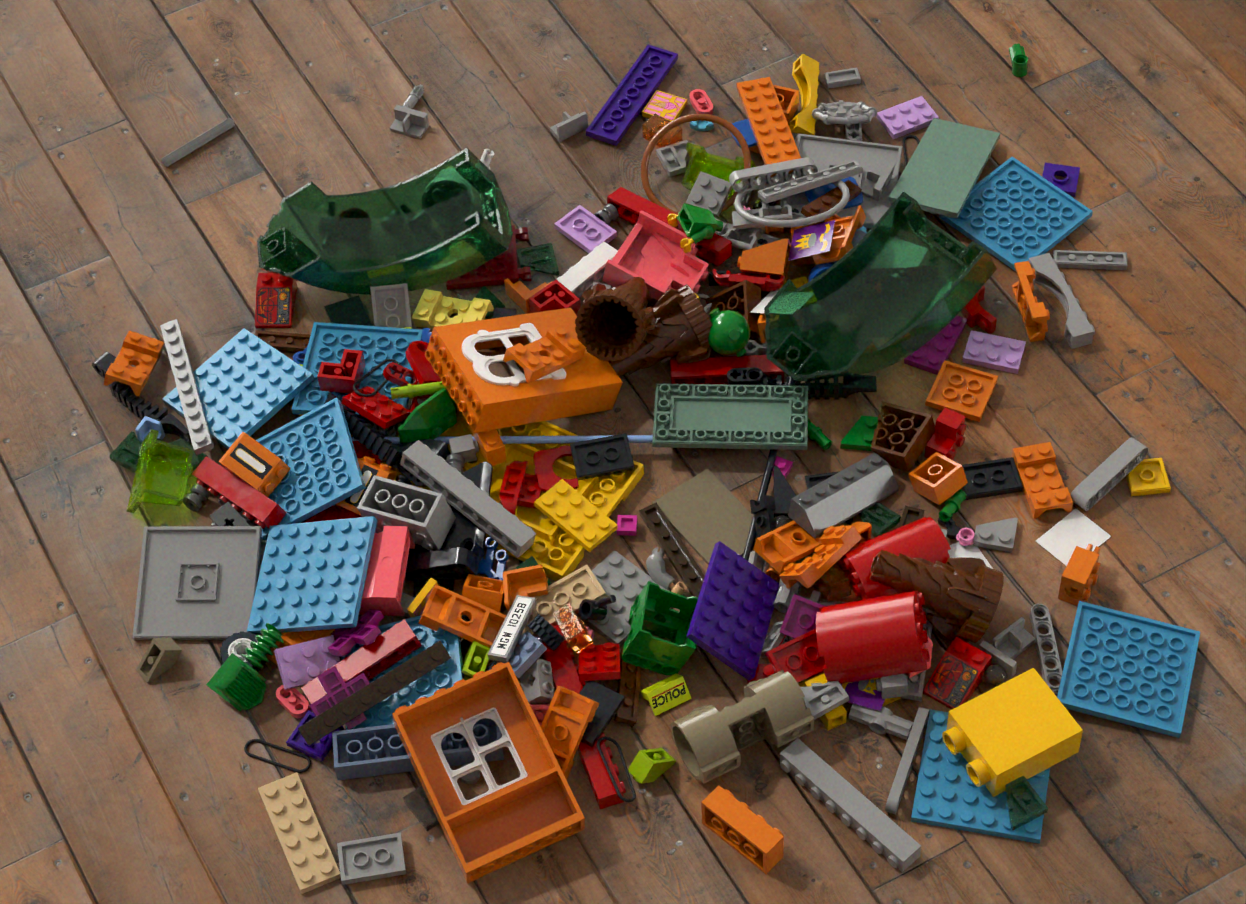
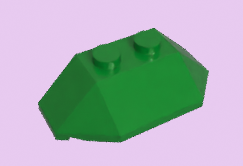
(430, 418)

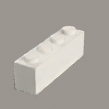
(588, 269)

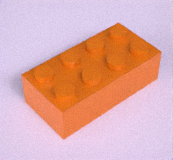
(742, 829)

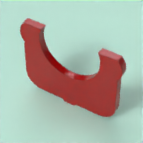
(544, 471)

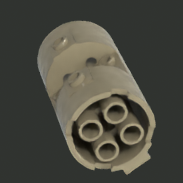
(769, 711)

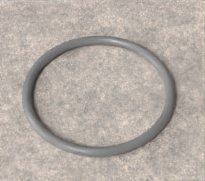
(796, 222)

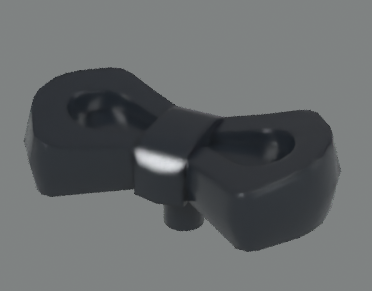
(952, 529)

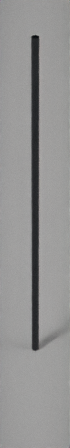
(763, 491)

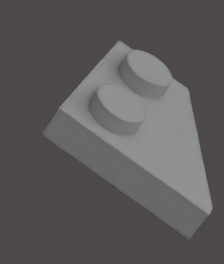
(673, 158)
(996, 535)
(824, 697)

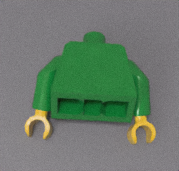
(696, 223)

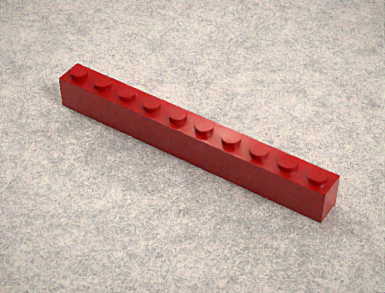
(566, 674)

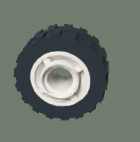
(237, 644)

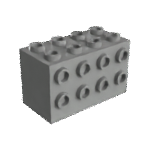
(407, 505)

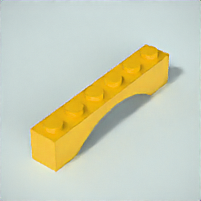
(806, 74)

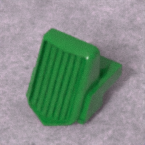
(238, 684)

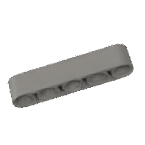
(765, 171)
(1109, 473)

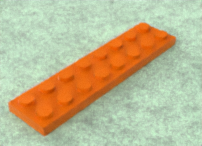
(767, 121)

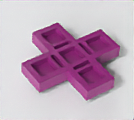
(364, 633)
(337, 691)

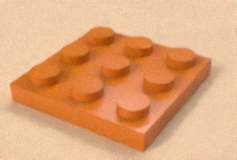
(962, 390)

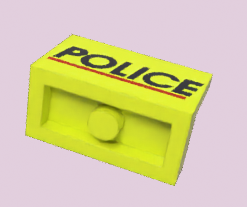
(666, 694)

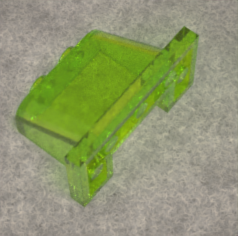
(710, 164)
(160, 473)

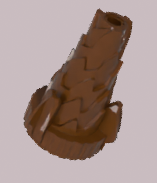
(615, 320)
(679, 331)
(956, 594)

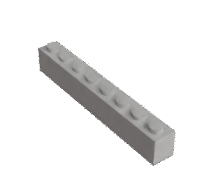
(468, 498)
(850, 805)

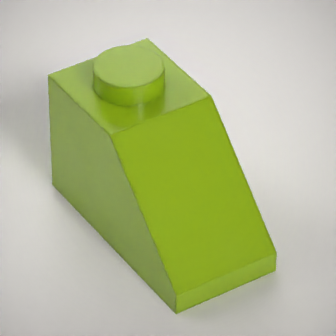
(475, 659)
(650, 765)

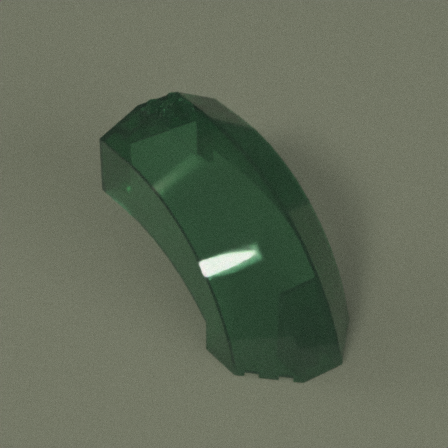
(390, 235)
(875, 300)

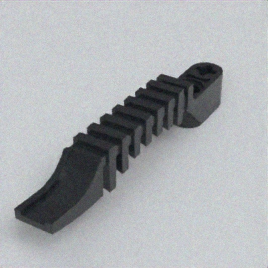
(835, 390)
(125, 394)
(381, 447)

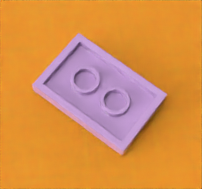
(906, 117)
(585, 229)
(994, 352)
(304, 661)

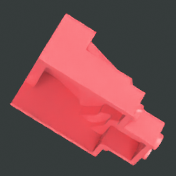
(657, 257)
(387, 571)

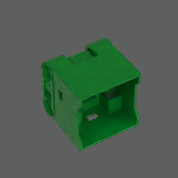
(653, 616)

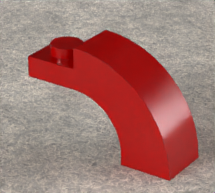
(977, 315)

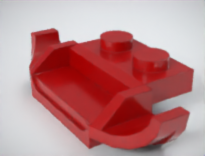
(766, 283)
(518, 487)

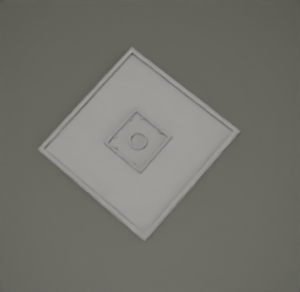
(830, 152)
(196, 581)

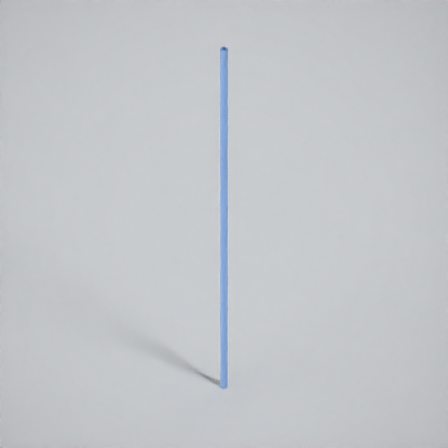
(540, 439)

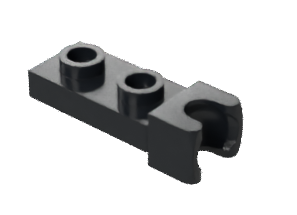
(763, 514)

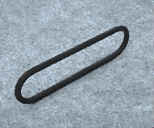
(280, 748)

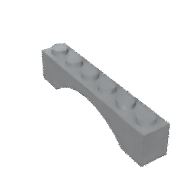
(1077, 329)

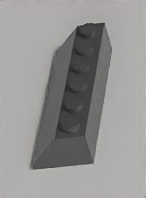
(843, 495)

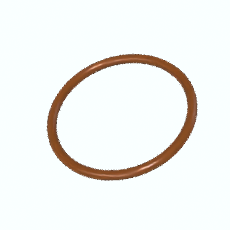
(689, 118)

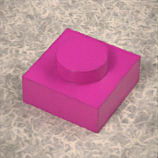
(784, 465)
(627, 525)

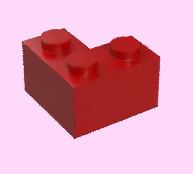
(554, 297)
(342, 376)
(947, 435)

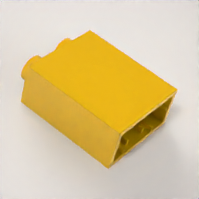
(1012, 732)

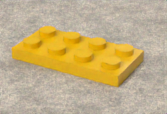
(575, 515)

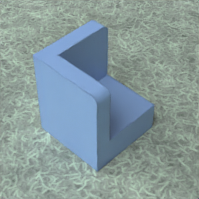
(146, 425)

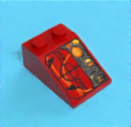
(274, 301)
(957, 674)

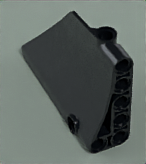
(462, 545)

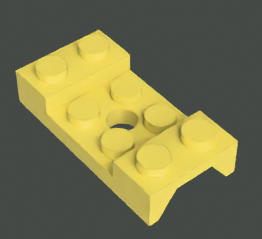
(436, 310)

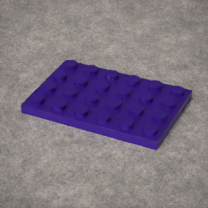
(733, 611)

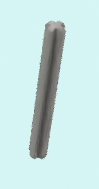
(197, 142)

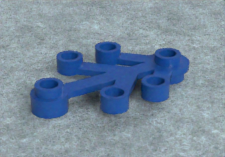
(486, 564)

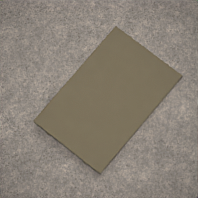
(707, 513)

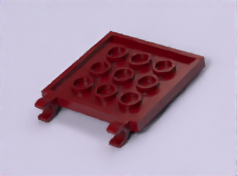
(496, 269)

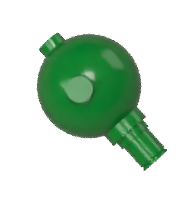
(729, 332)

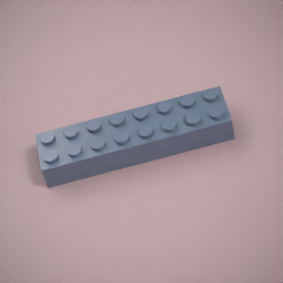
(381, 751)

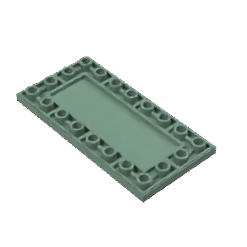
(946, 166)
(730, 416)

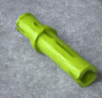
(416, 390)

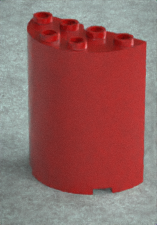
(917, 540)
(873, 637)

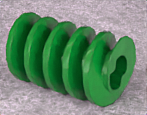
(264, 646)

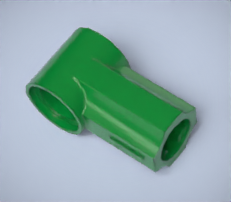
(1018, 60)

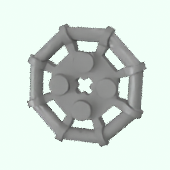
(844, 113)

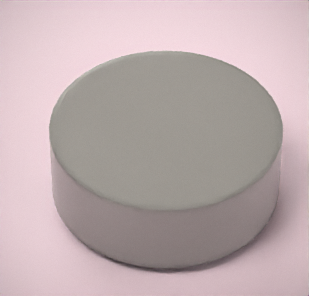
(470, 778)

